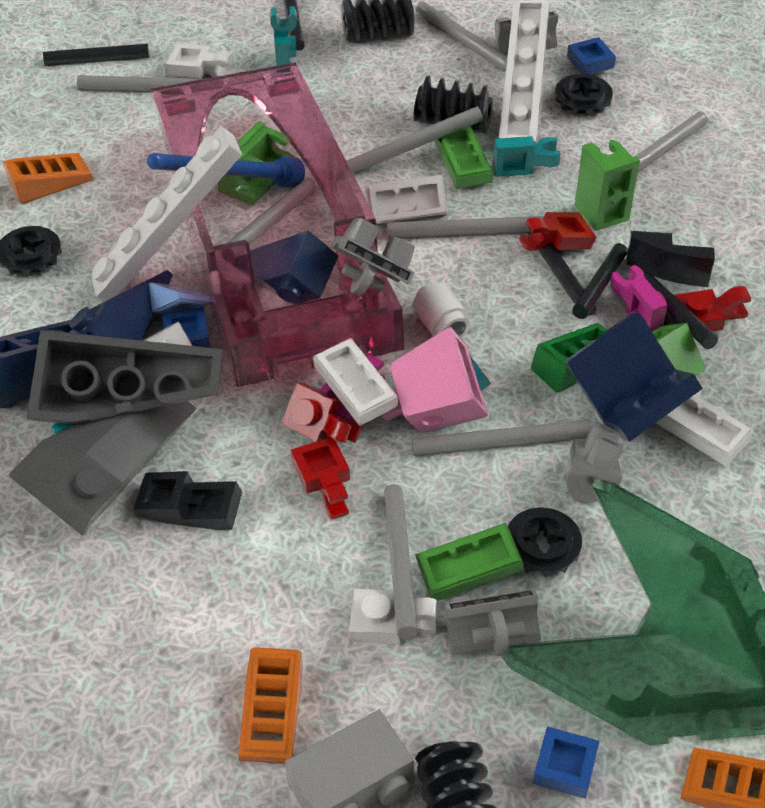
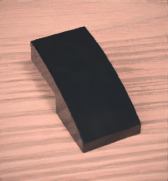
(675, 263)
(180, 501)

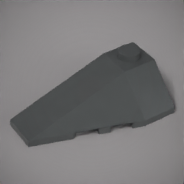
(105, 377)
(94, 461)

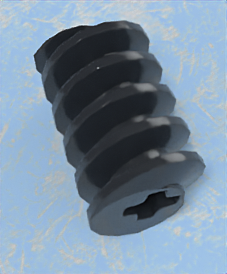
(376, 16)
(444, 103)
(453, 775)

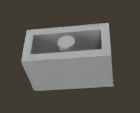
(353, 767)

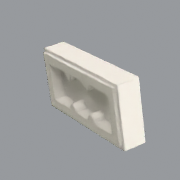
(407, 199)
(355, 381)
(707, 429)

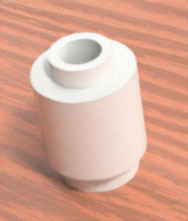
(440, 309)

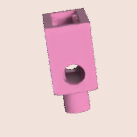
(437, 384)

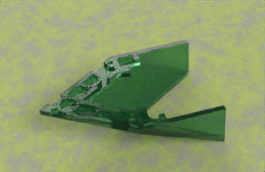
(696, 650)

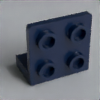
(630, 377)

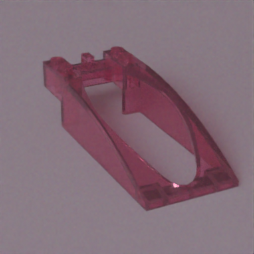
(260, 338)

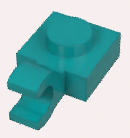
(284, 45)
(520, 155)

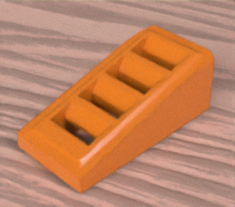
(39, 176)
(271, 671)
(744, 768)

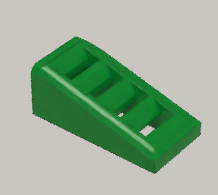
(550, 356)

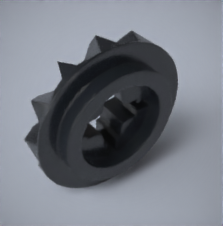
(596, 91)
(38, 240)
(560, 533)

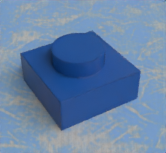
(591, 56)
(192, 322)
(566, 762)

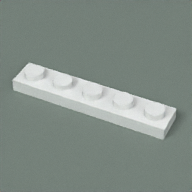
(524, 69)
(165, 214)

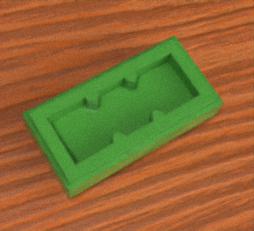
(464, 159)
(469, 562)

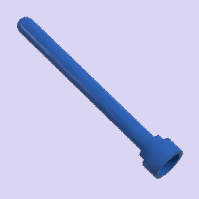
(285, 171)

